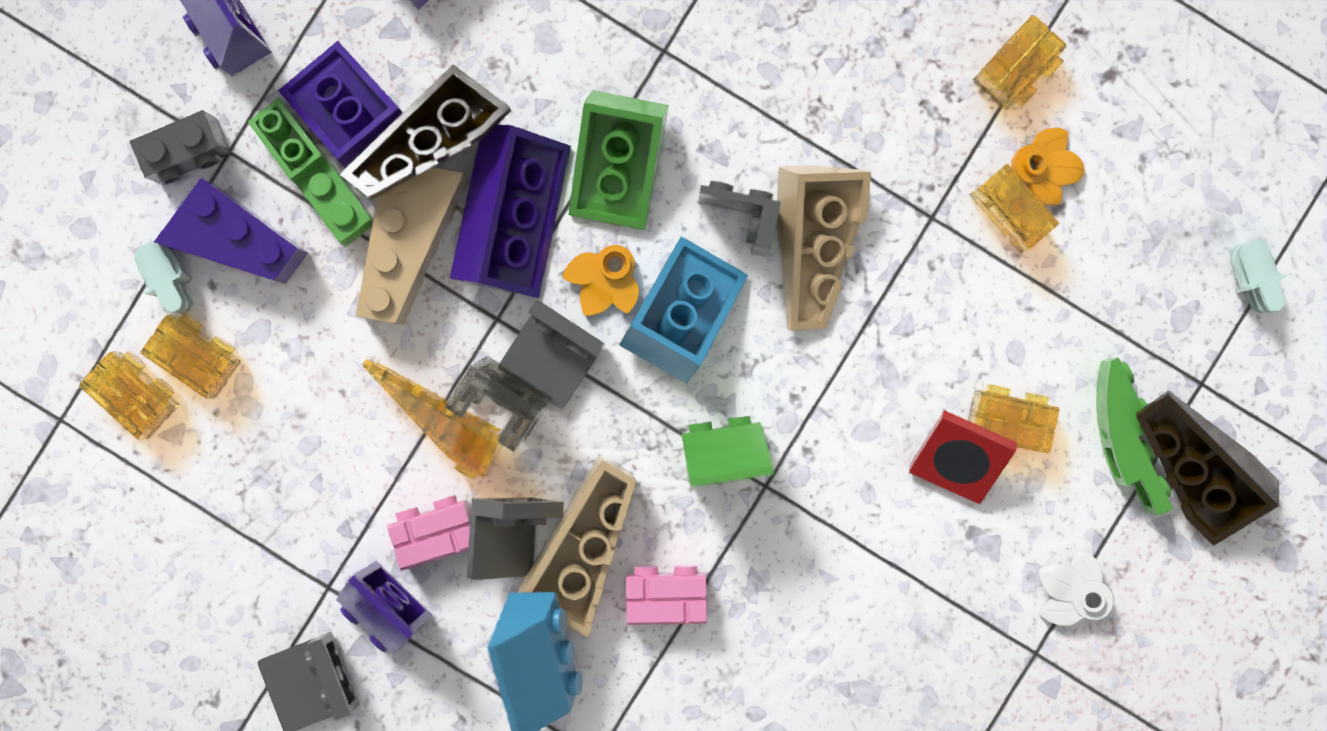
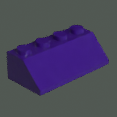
(510, 211)

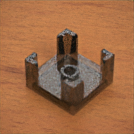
(507, 390)

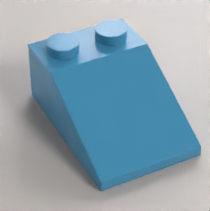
(684, 310)

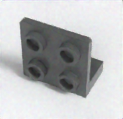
(757, 202)
(552, 353)
(505, 534)
(308, 683)

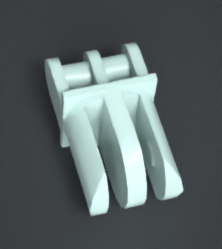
(1258, 276)
(164, 277)

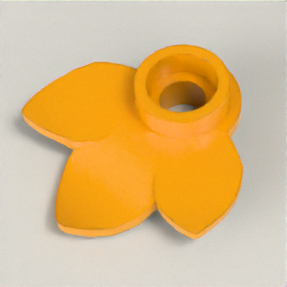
(1052, 162)
(599, 284)

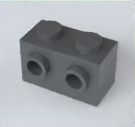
(180, 148)

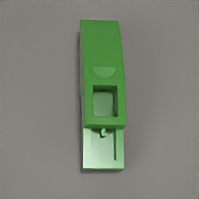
(311, 172)
(1119, 433)

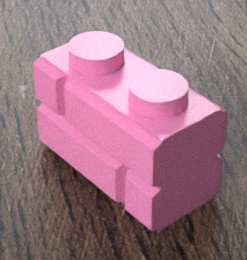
(431, 534)
(666, 597)

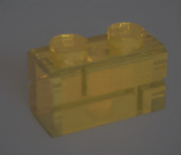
(1020, 63)
(1014, 208)
(191, 355)
(130, 394)
(1025, 420)

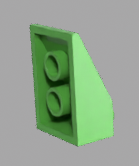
(617, 159)
(726, 452)

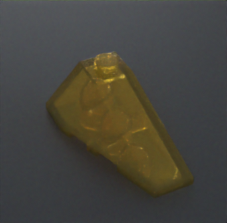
(462, 439)

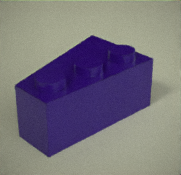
(229, 233)

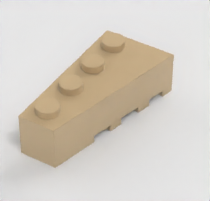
(405, 240)
(584, 544)

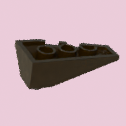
(433, 128)
(1212, 474)

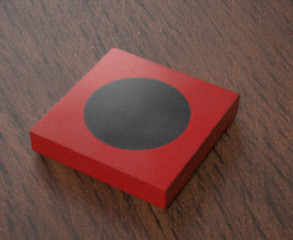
(962, 457)

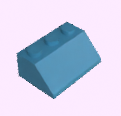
(534, 661)

